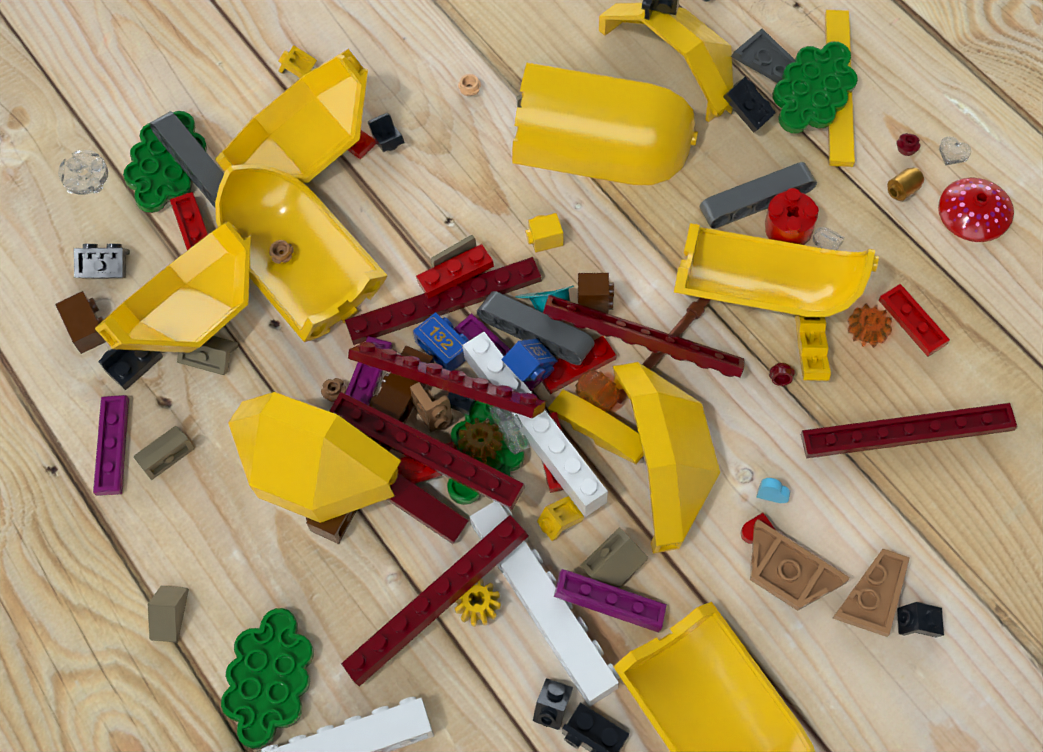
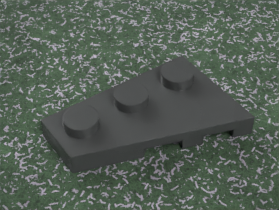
(764, 55)

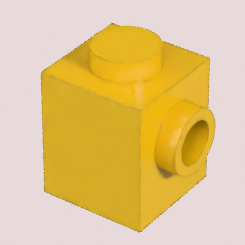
(544, 232)

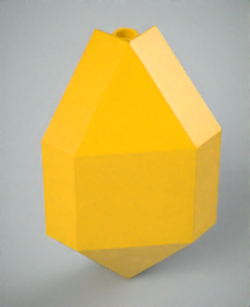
(702, 48)
(306, 123)
(185, 299)
(675, 449)
(309, 458)

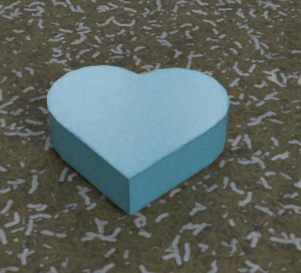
(773, 490)

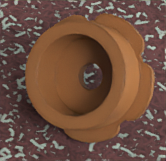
(279, 246)
(331, 395)

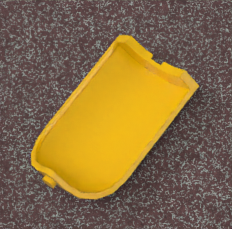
(601, 126)
(328, 266)
(772, 273)
(709, 691)

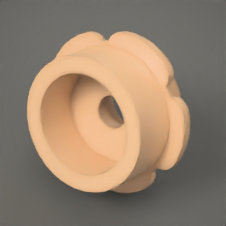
(469, 80)

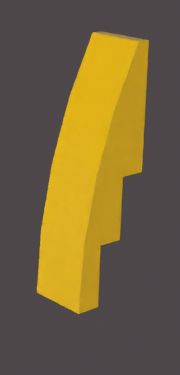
(813, 348)
(599, 425)

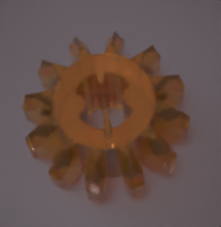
(878, 329)
(597, 390)
(490, 435)

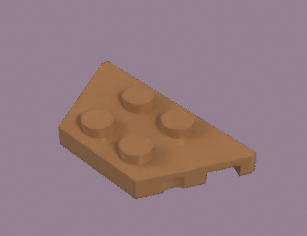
(789, 569)

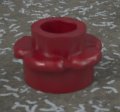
(906, 148)
(781, 374)

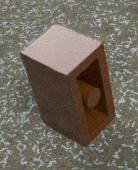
(595, 291)
(81, 320)

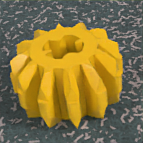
(478, 611)

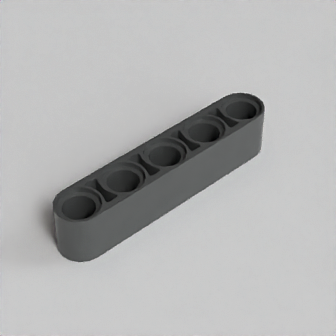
(188, 154)
(755, 195)
(529, 323)

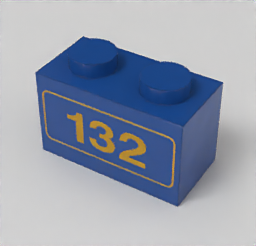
(439, 340)
(530, 360)

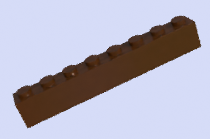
(393, 400)

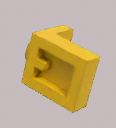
(296, 62)
(559, 517)

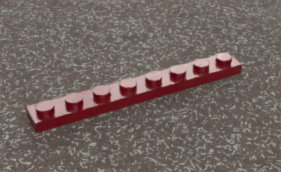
(420, 308)
(652, 339)
(452, 381)
(908, 430)
(429, 451)
(434, 600)

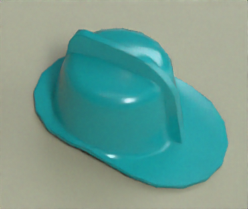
(540, 298)

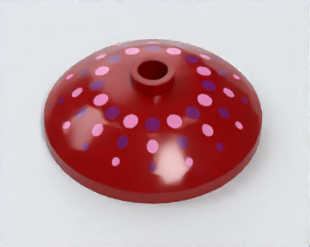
(975, 219)

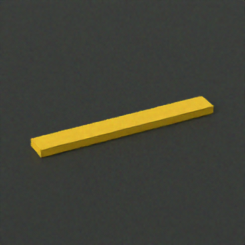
(841, 129)

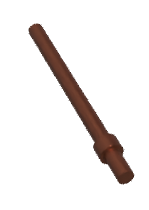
(694, 311)

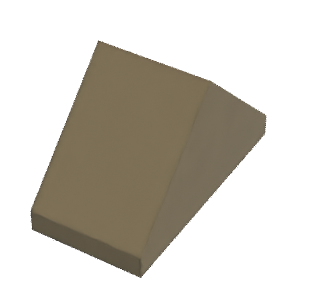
(167, 613)

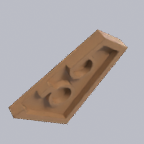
(876, 595)

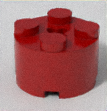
(791, 217)

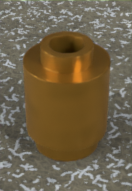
(905, 183)

